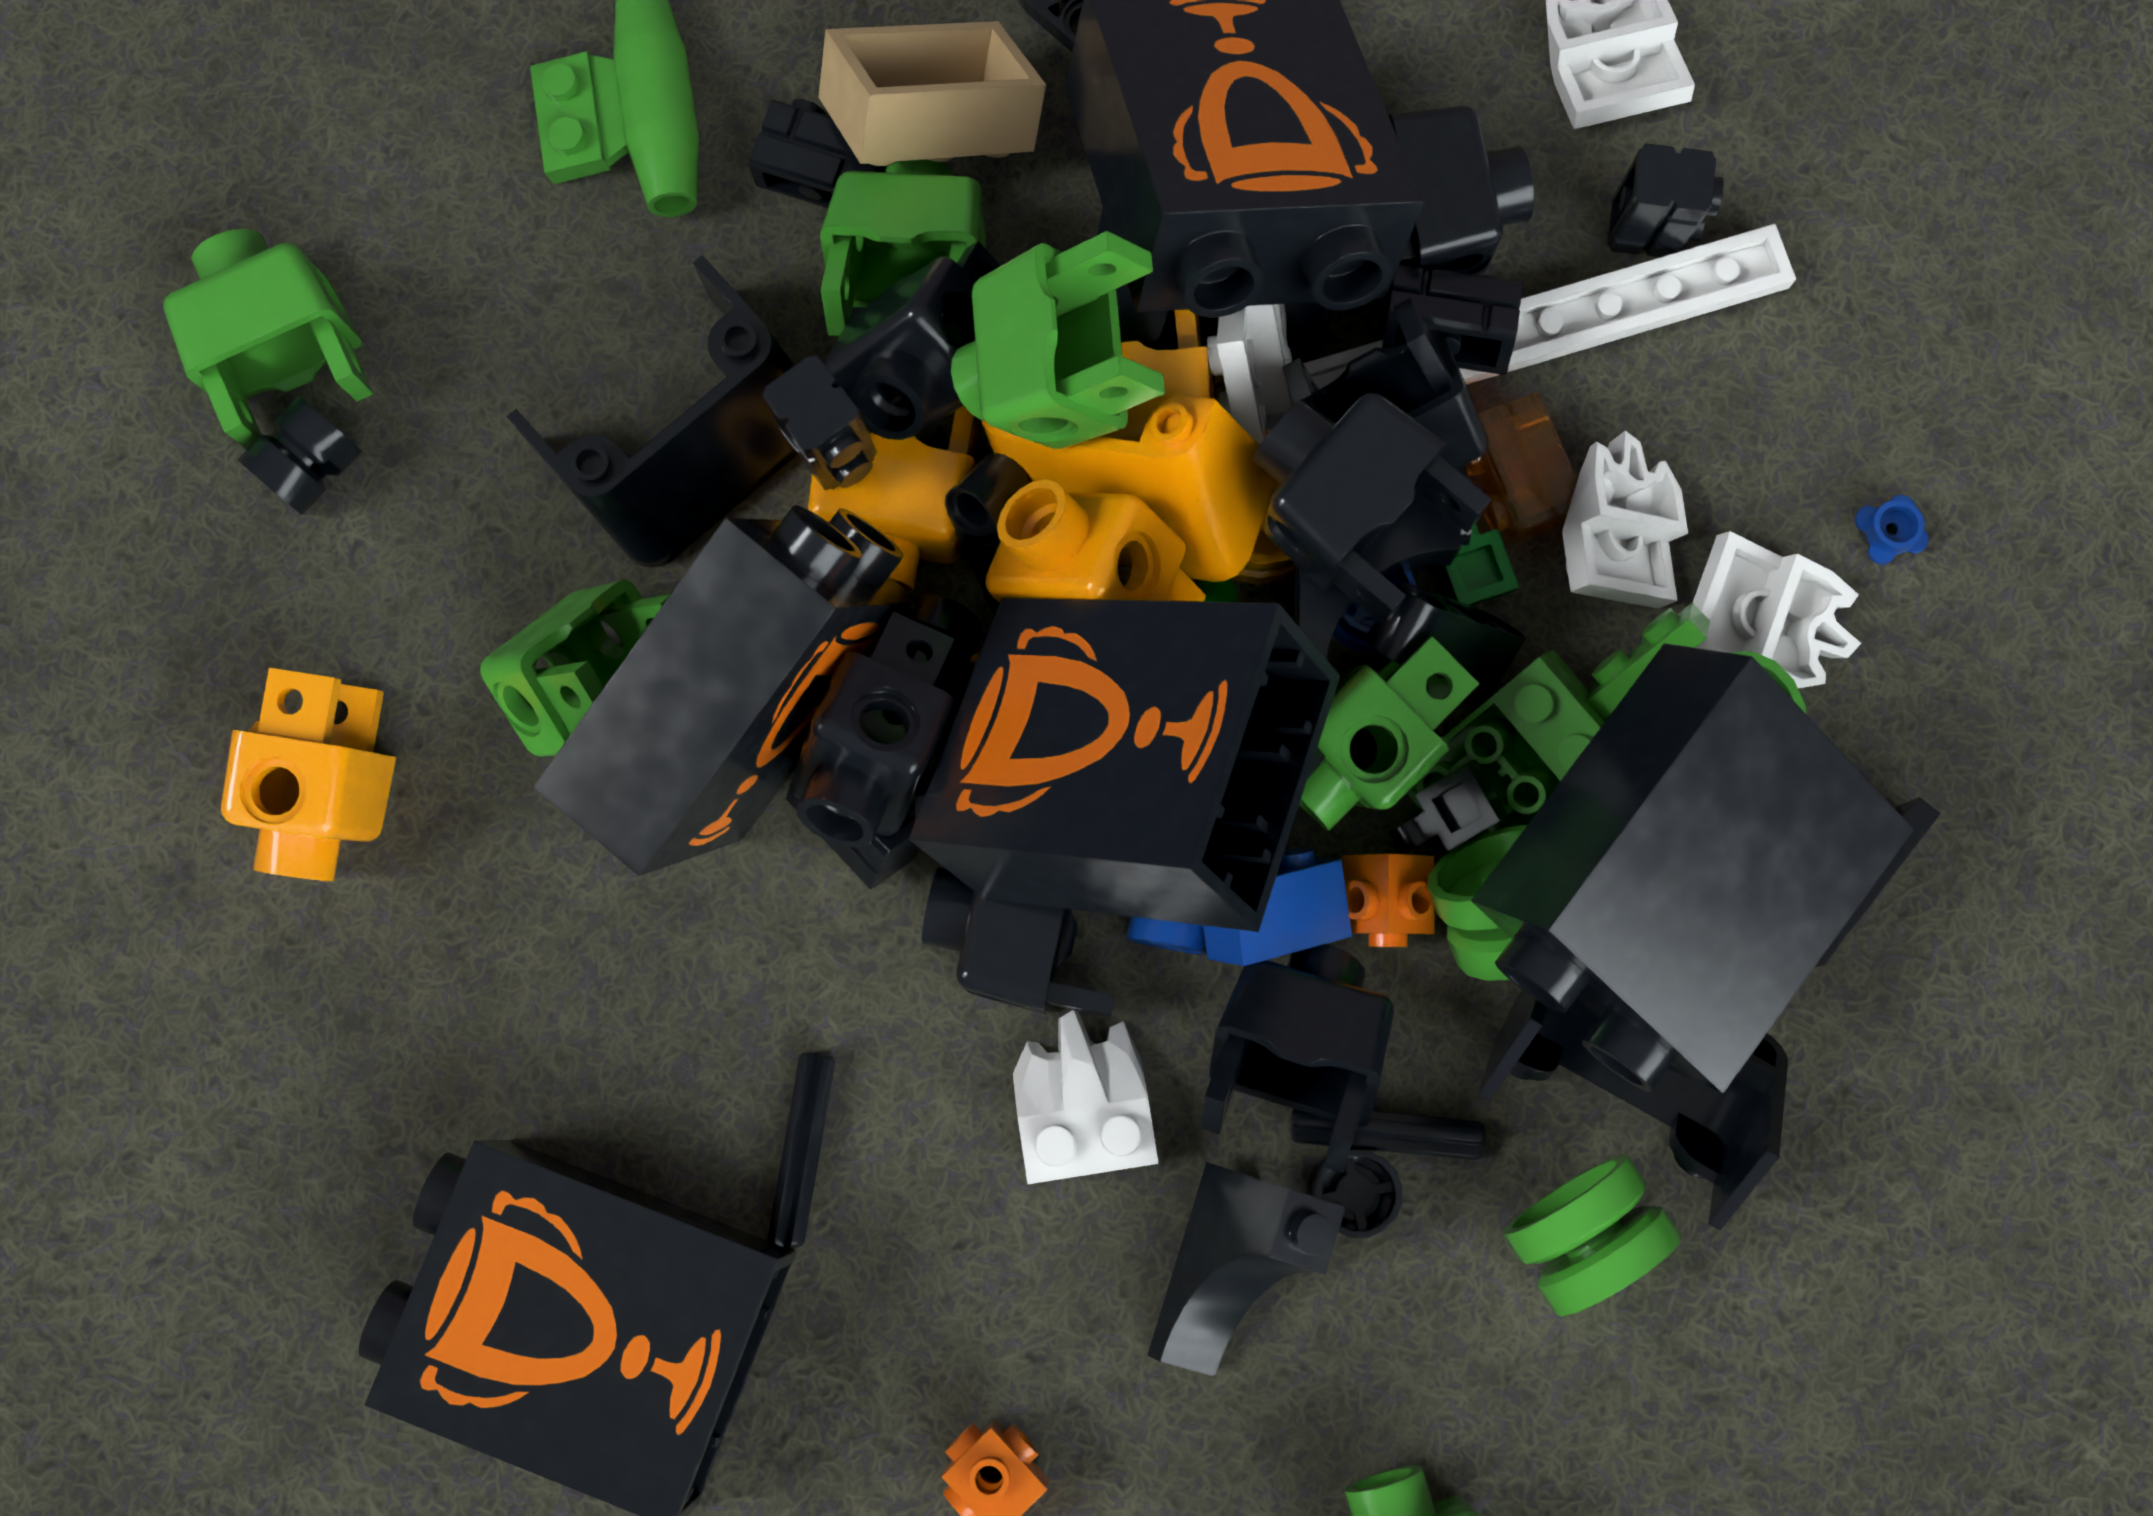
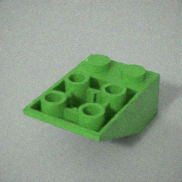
(1523, 738)

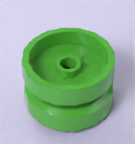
(1453, 884)
(1592, 1236)

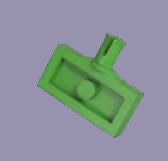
(1620, 671)

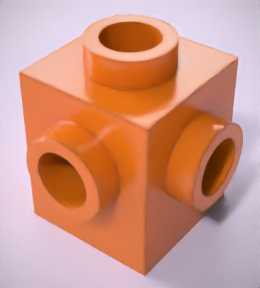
(1389, 897)
(1007, 1451)

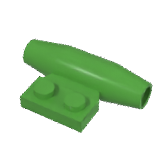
(637, 103)

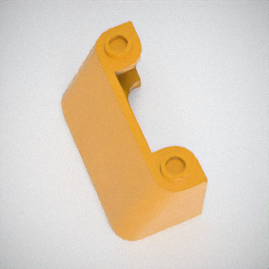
(1187, 468)

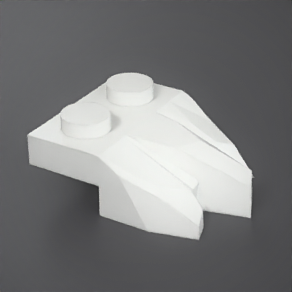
(1615, 58)
(1251, 357)
(1623, 526)
(1774, 607)
(1083, 1105)

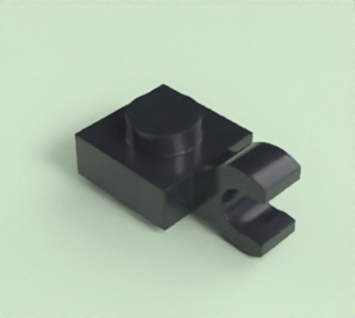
(1454, 809)

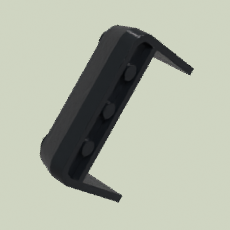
(700, 461)
(1713, 1134)

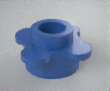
(1908, 522)

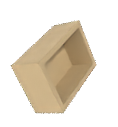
(930, 92)

